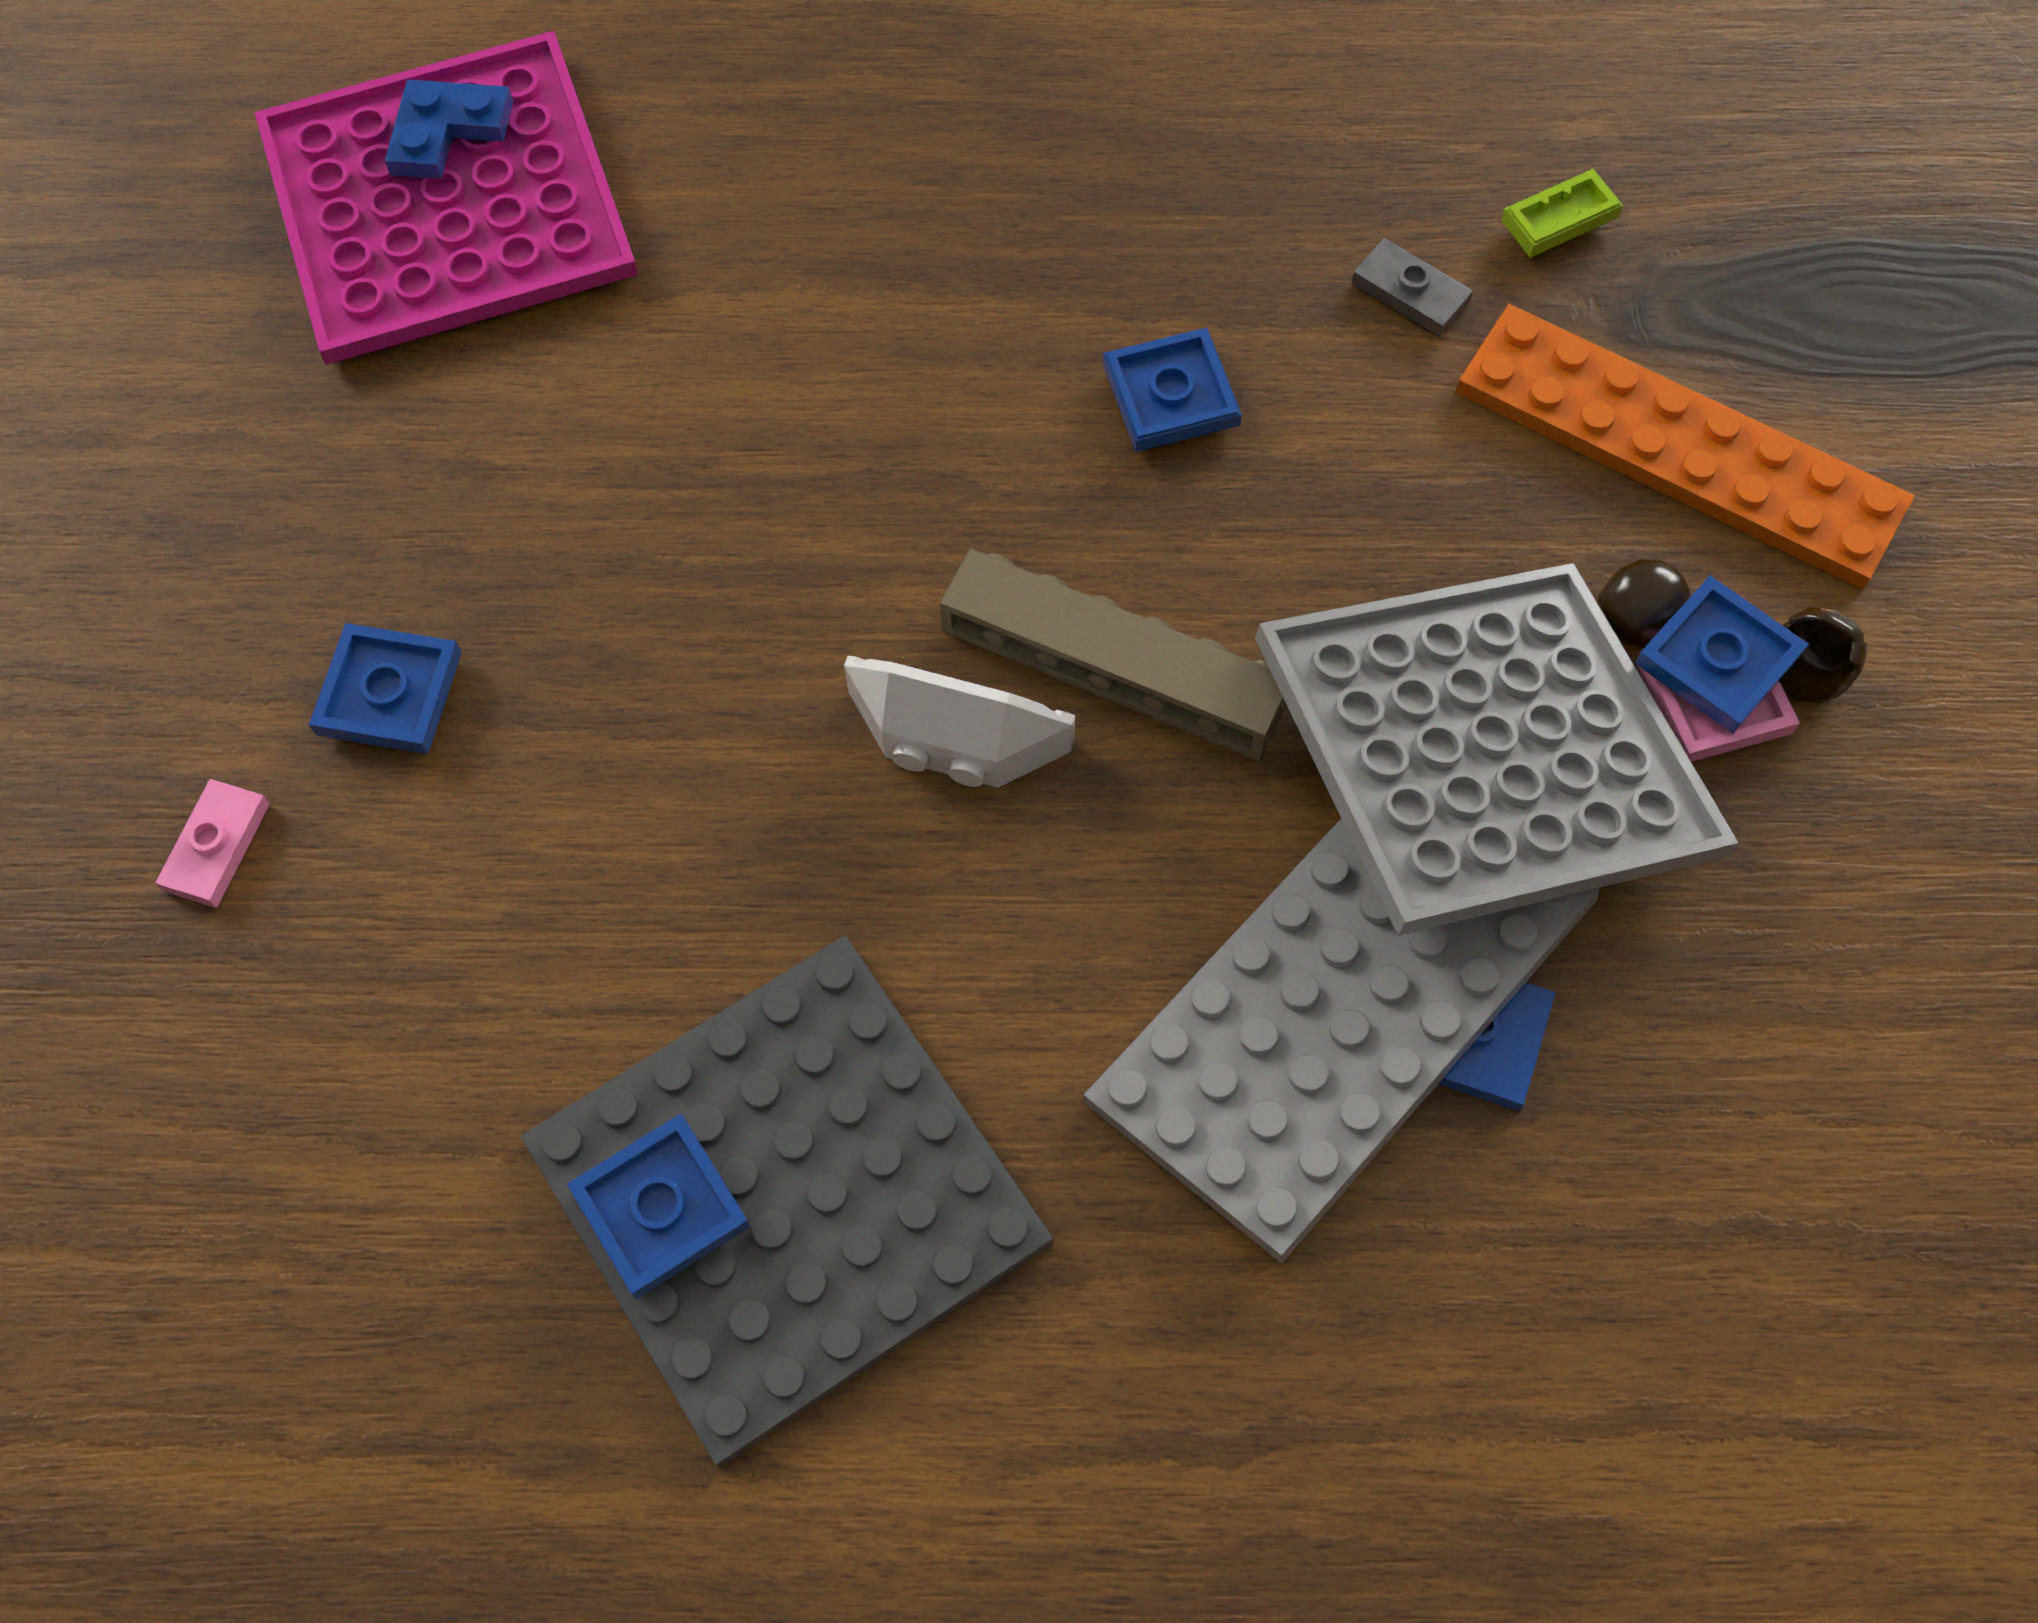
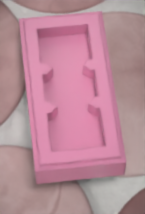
(212, 843)

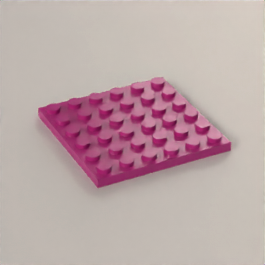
(430, 254)

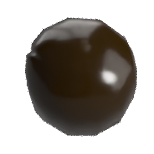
(1643, 599)
(1830, 660)

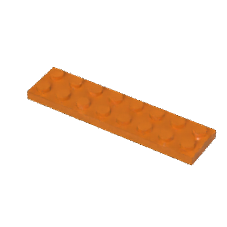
(1686, 446)

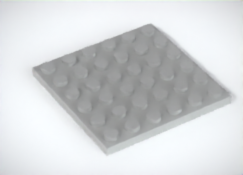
(1490, 746)

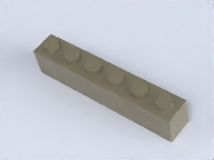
(1113, 653)

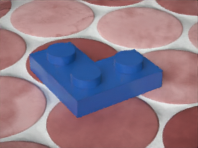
(435, 114)

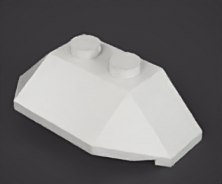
(955, 724)

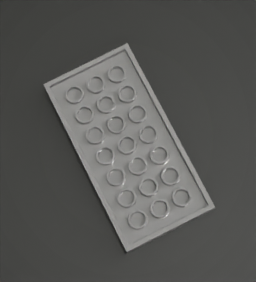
(1315, 1041)

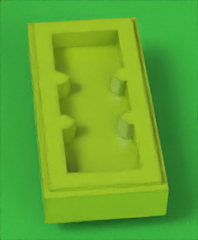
(1561, 213)

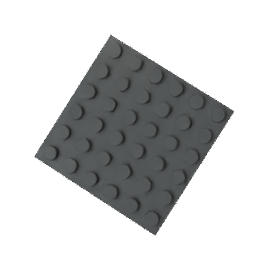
(858, 1187)

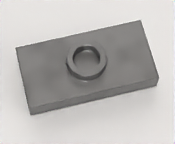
(1412, 287)

